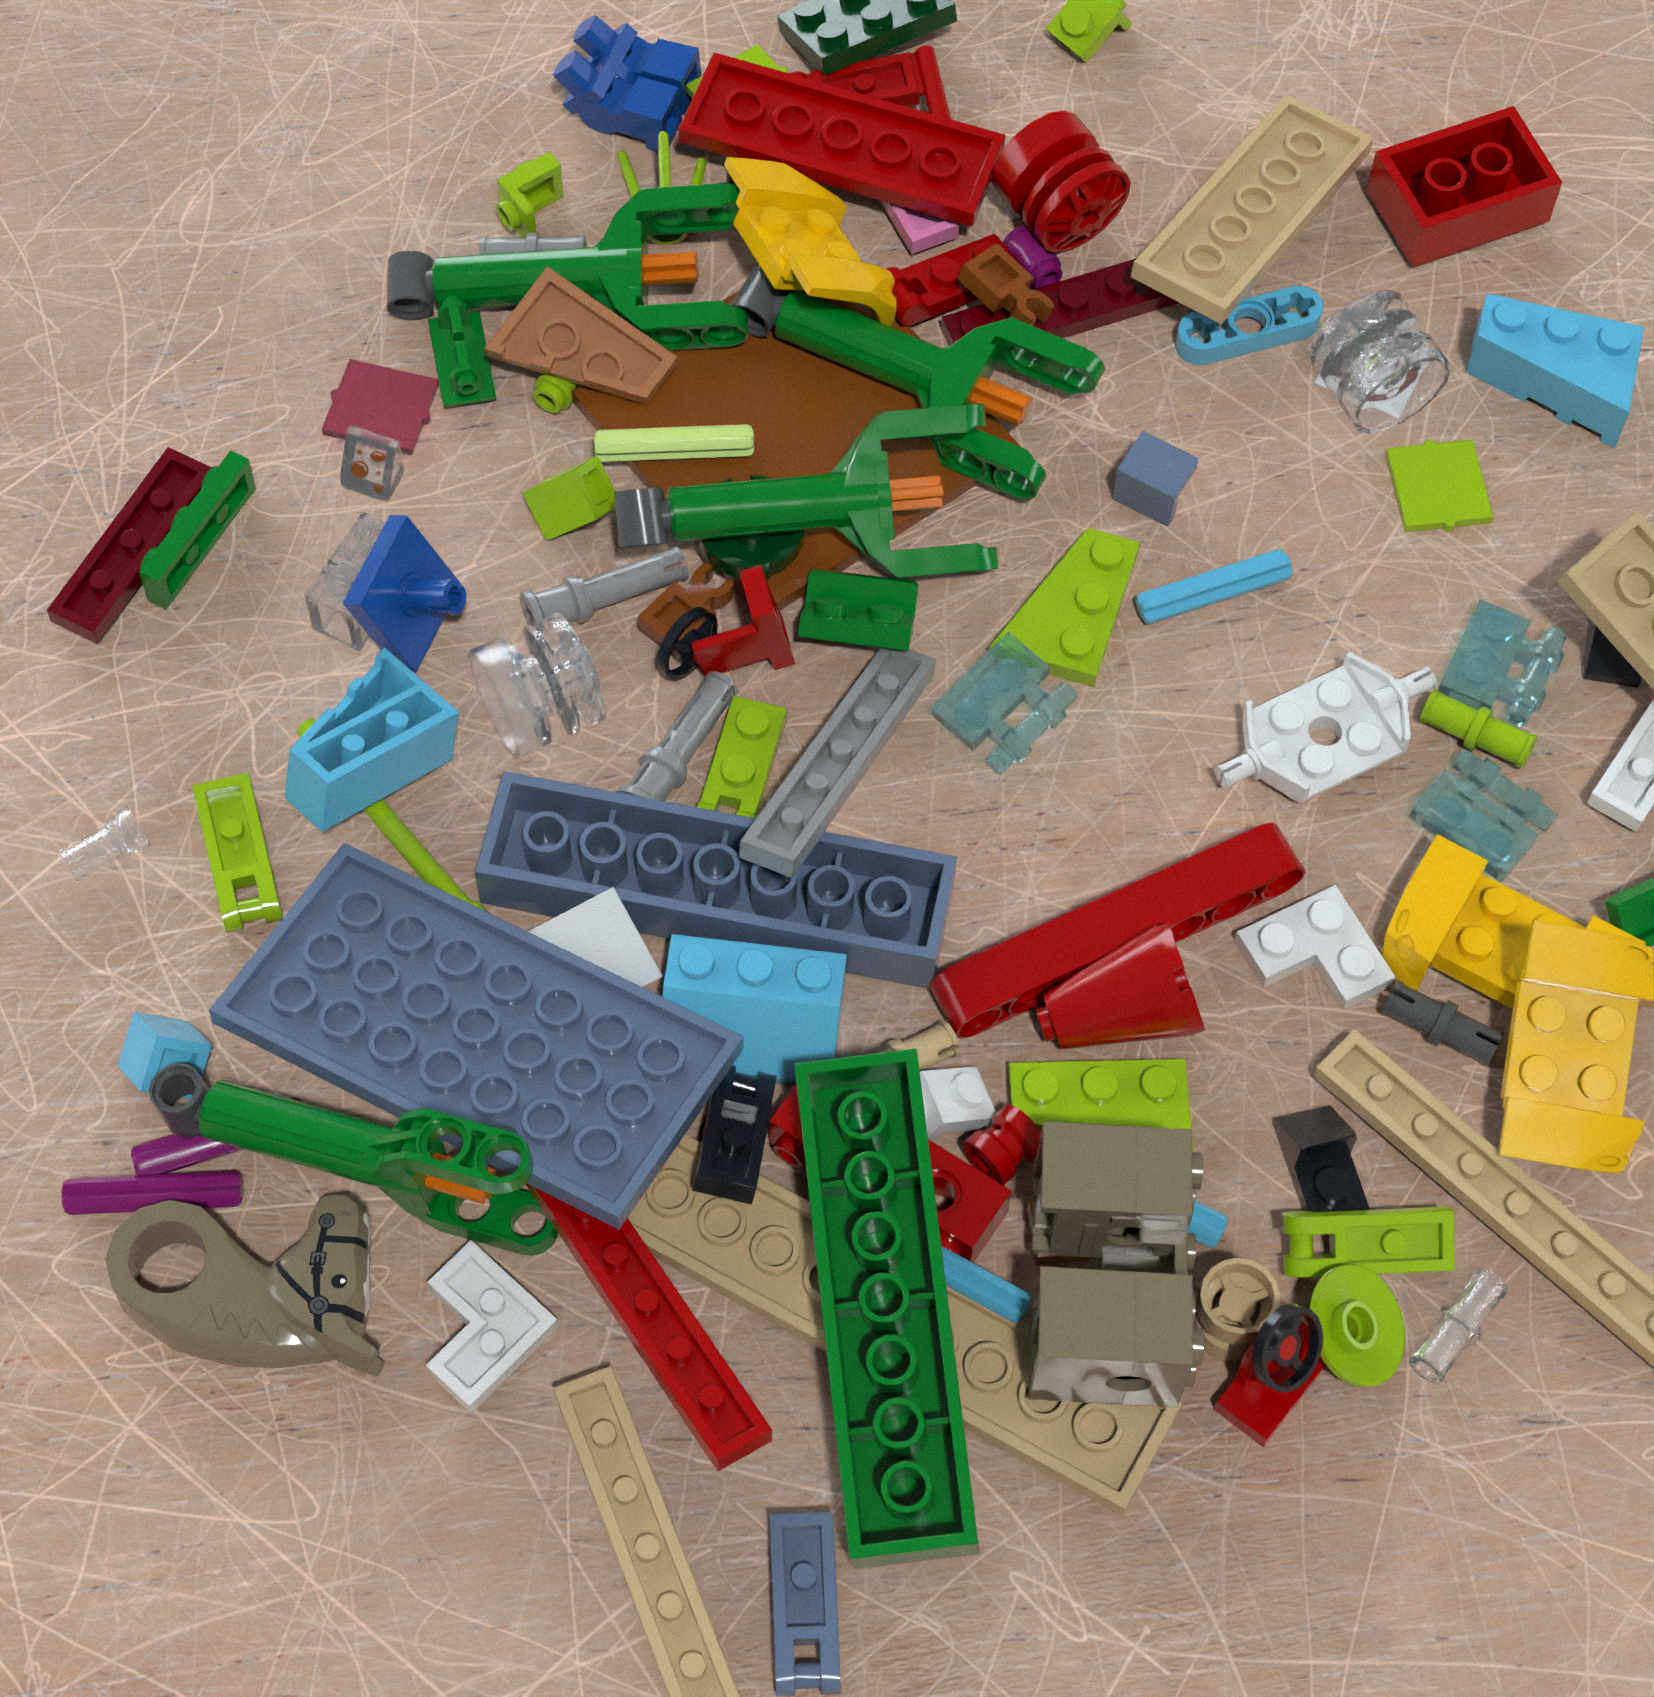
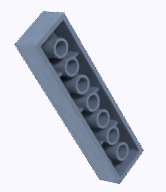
(684, 876)

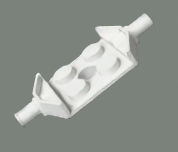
(1355, 702)

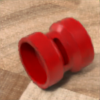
(1004, 1145)

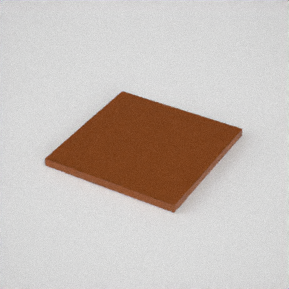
(802, 423)

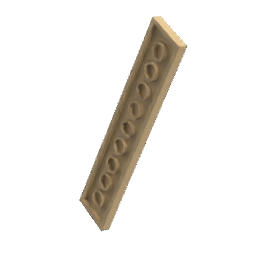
(769, 1265)

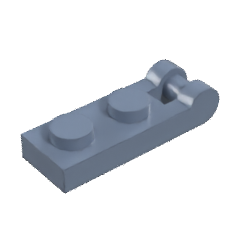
(804, 1601)

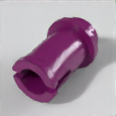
(1033, 257)

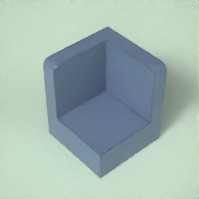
(1153, 478)

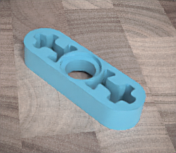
(1264, 308)

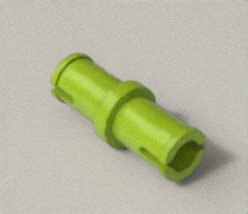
(1478, 728)

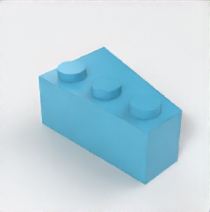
(1560, 359)
(370, 744)

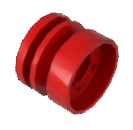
(1060, 181)

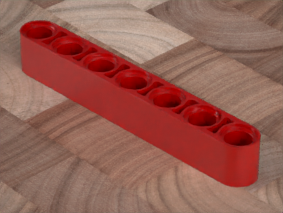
(1185, 895)

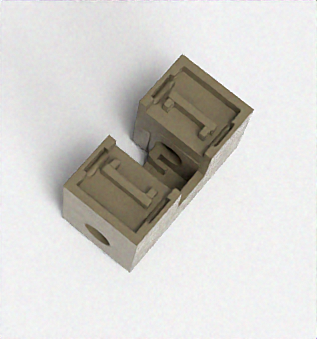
(1131, 1325)

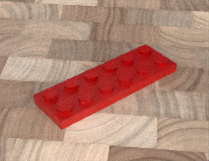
(843, 138)

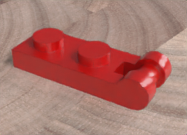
(936, 282)

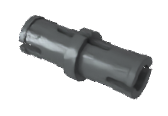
(1443, 1023)

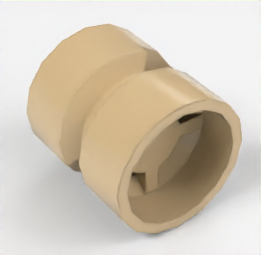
(1234, 1305)

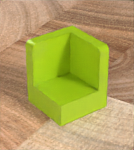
(571, 498)

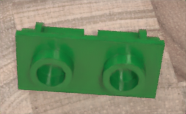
(460, 355)

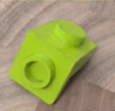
(1087, 24)
(528, 190)

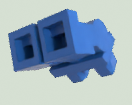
(628, 81)

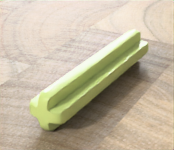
(674, 442)

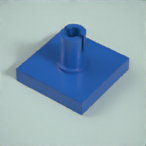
(404, 592)

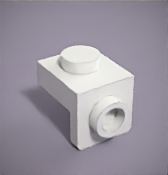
(955, 1101)

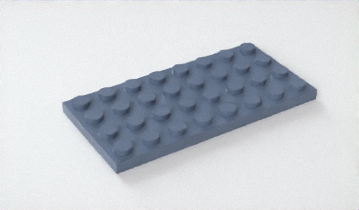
(482, 1021)

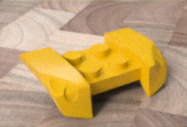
(798, 237)
(1466, 924)
(1574, 1048)

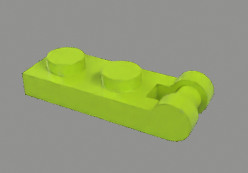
(744, 757)
(236, 850)
(1375, 1239)

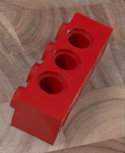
(975, 1198)

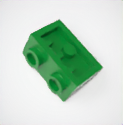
(859, 609)

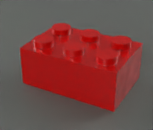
(1463, 186)

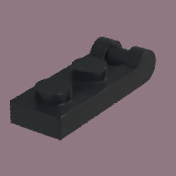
(735, 1136)

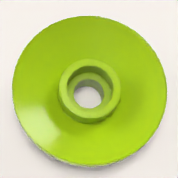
(1359, 1325)

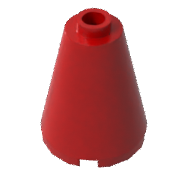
(1124, 997)

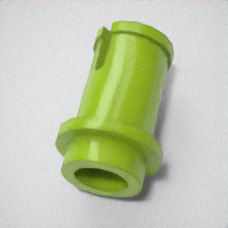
(553, 393)

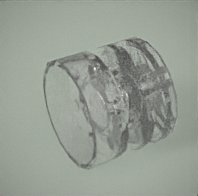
(1378, 361)
(547, 681)

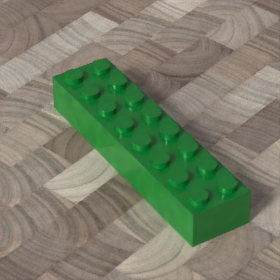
(885, 1310)

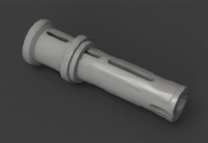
(579, 598)
(665, 765)

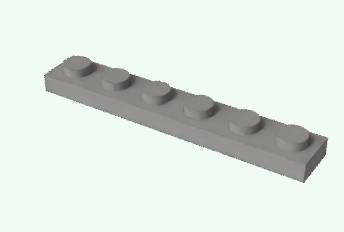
(836, 760)

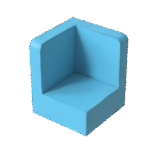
(160, 1042)

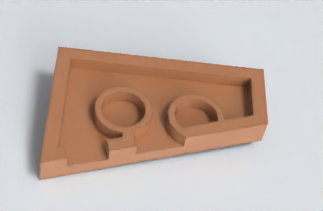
(580, 341)

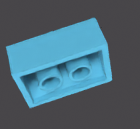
(773, 996)

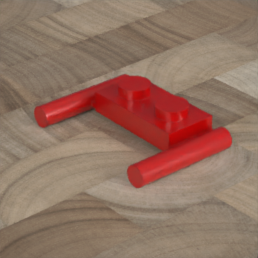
(893, 79)

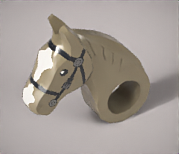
(251, 1315)

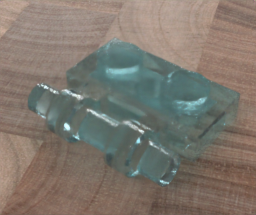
(1485, 657)
(992, 692)
(1475, 822)

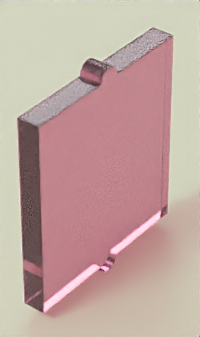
(381, 402)

